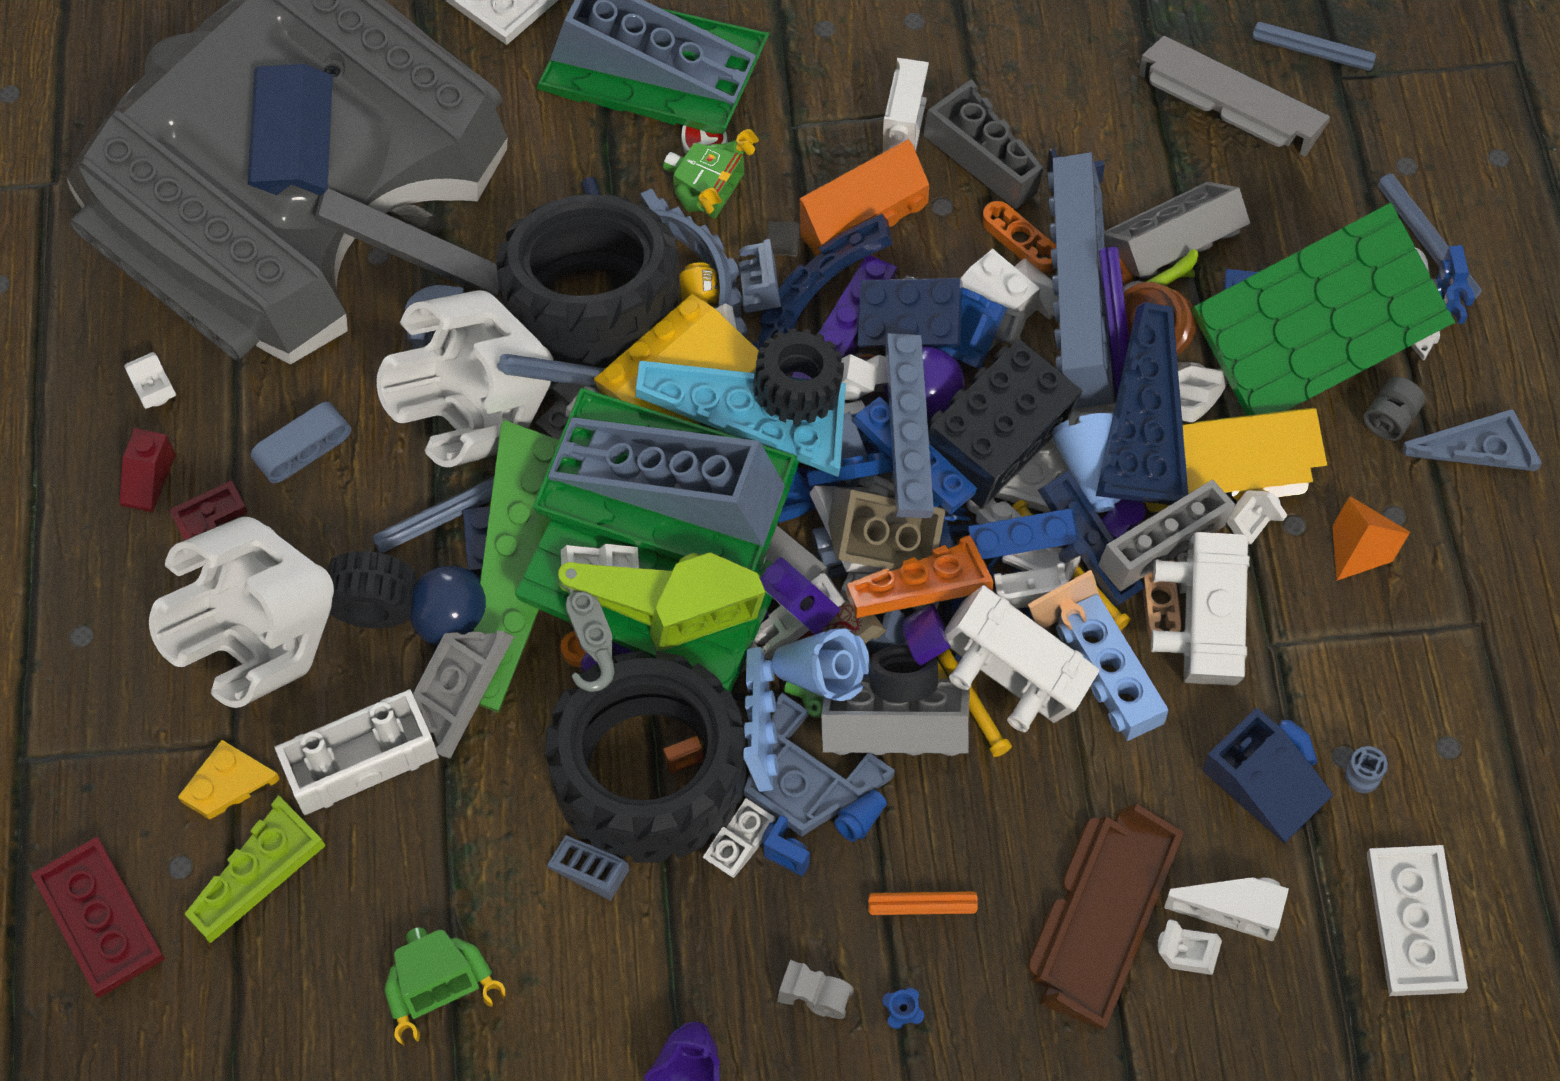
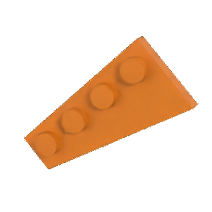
(937, 578)

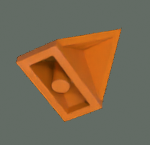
(1364, 539)

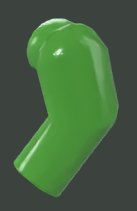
(811, 701)

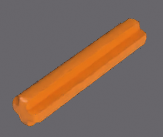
(923, 903)

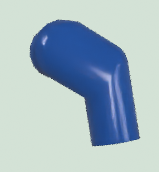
(1300, 739)

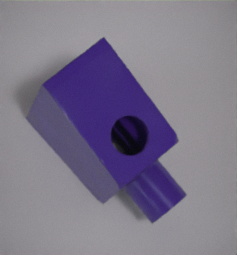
(790, 588)

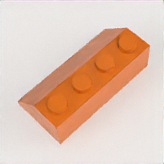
(885, 185)

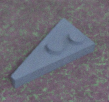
(1486, 441)

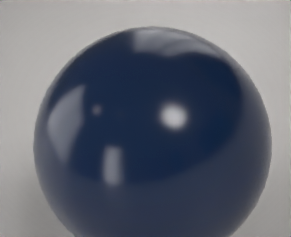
(446, 602)

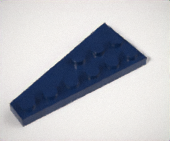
(1146, 433)

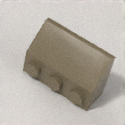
(870, 534)

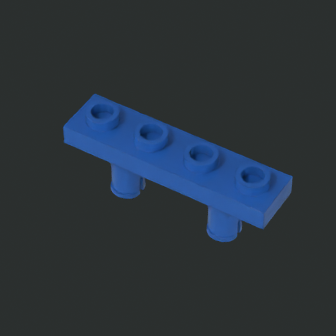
(948, 484)

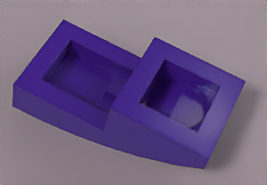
(925, 634)

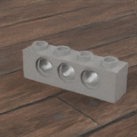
(1165, 534)

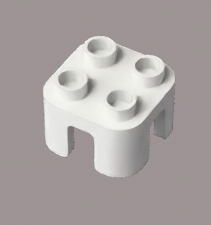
(460, 375)
(250, 600)

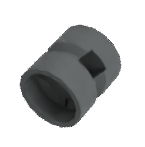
(1394, 408)

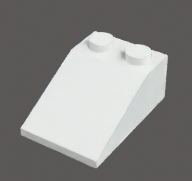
(1001, 283)

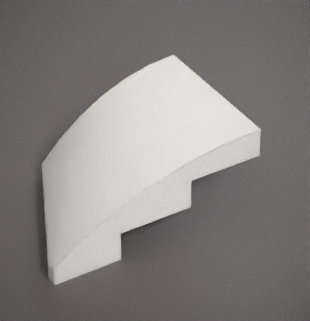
(1199, 389)

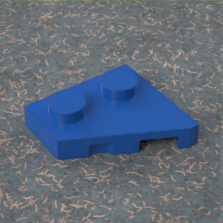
(854, 468)

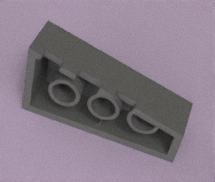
(983, 145)

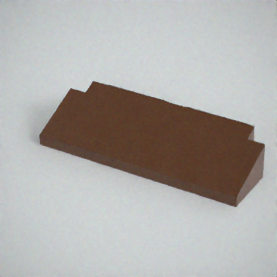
(1107, 906)

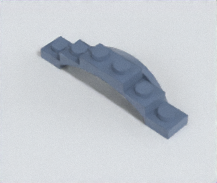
(706, 247)

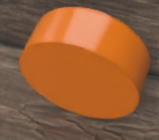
(572, 650)

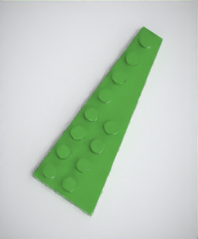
(510, 545)

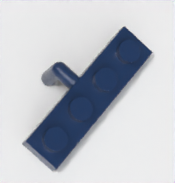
(1092, 533)

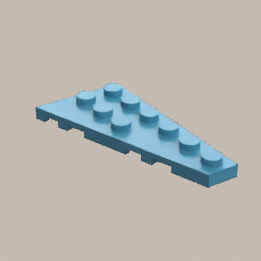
(728, 404)

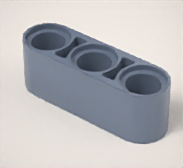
(300, 442)

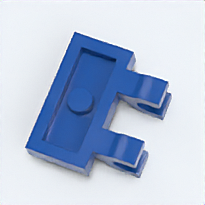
(1453, 282)

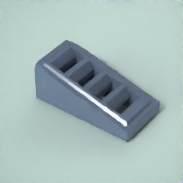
(605, 888)

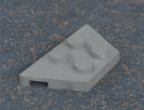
(457, 683)

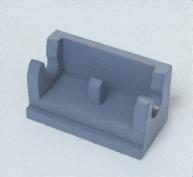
(759, 278)

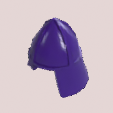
(687, 1056)

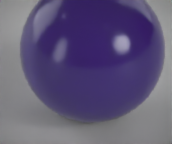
(942, 380)

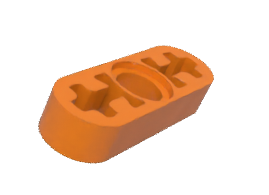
(1016, 223)

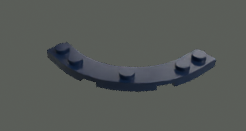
(807, 280)

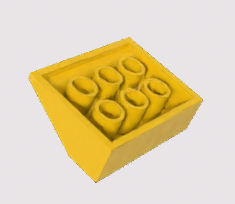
(687, 336)

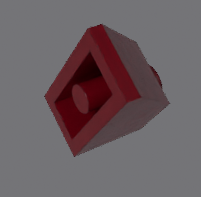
(145, 469)

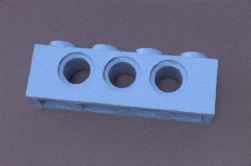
(1132, 717)

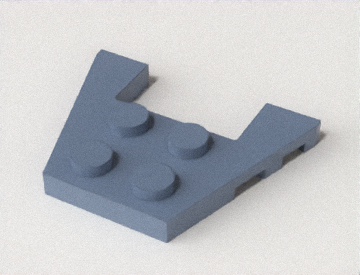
(804, 786)

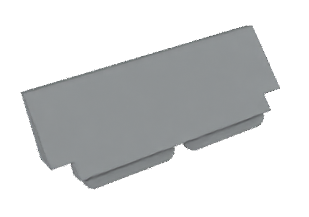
(1234, 95)

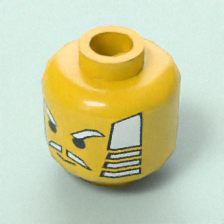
(701, 282)

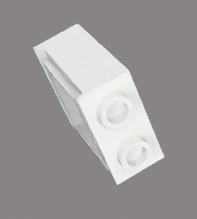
(905, 104)

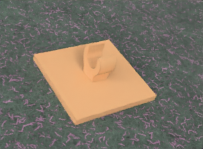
(1047, 608)

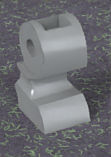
(820, 992)

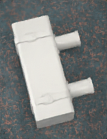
(1214, 608)
(1017, 656)
(356, 752)

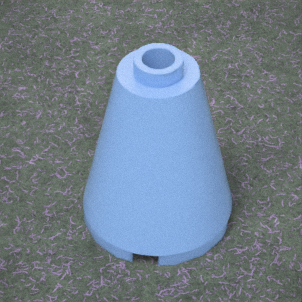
(1083, 453)
(824, 663)

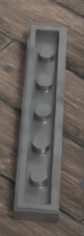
(407, 242)

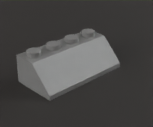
(1177, 226)
(887, 726)

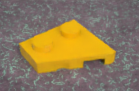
(225, 780)

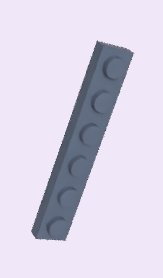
(909, 426)

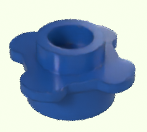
(908, 998)

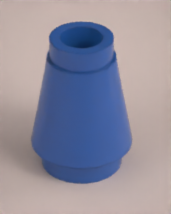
(858, 817)

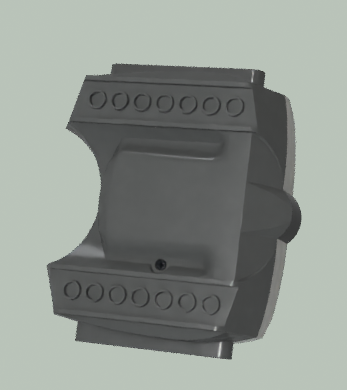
(172, 160)

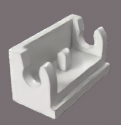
(1029, 585)

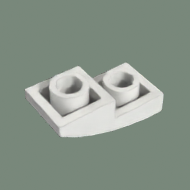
(739, 839)

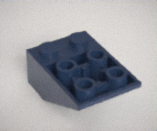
(1267, 775)

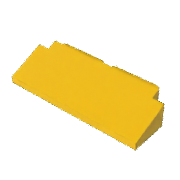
(1253, 453)

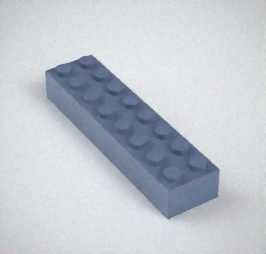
(1078, 281)

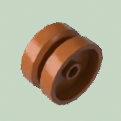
(1158, 294)

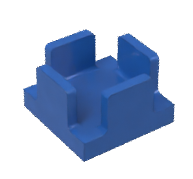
(978, 328)

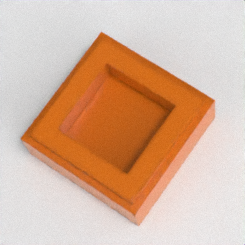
(683, 754)

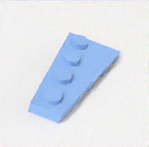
(760, 730)

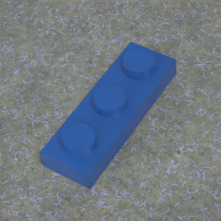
(1025, 533)

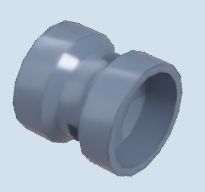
(1361, 776)

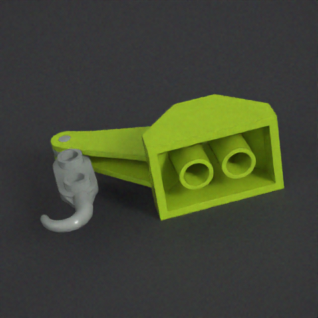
(679, 605)

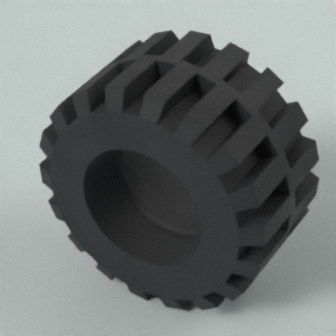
(801, 354)
(371, 589)

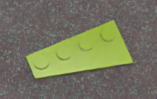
(265, 861)

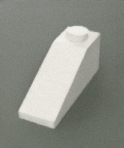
(1239, 904)

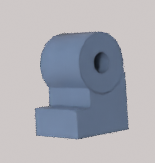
(825, 552)

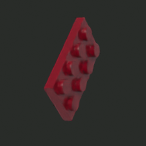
(97, 917)

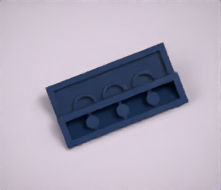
(290, 128)

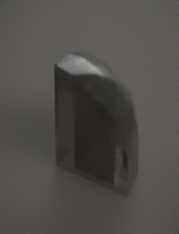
(418, 218)

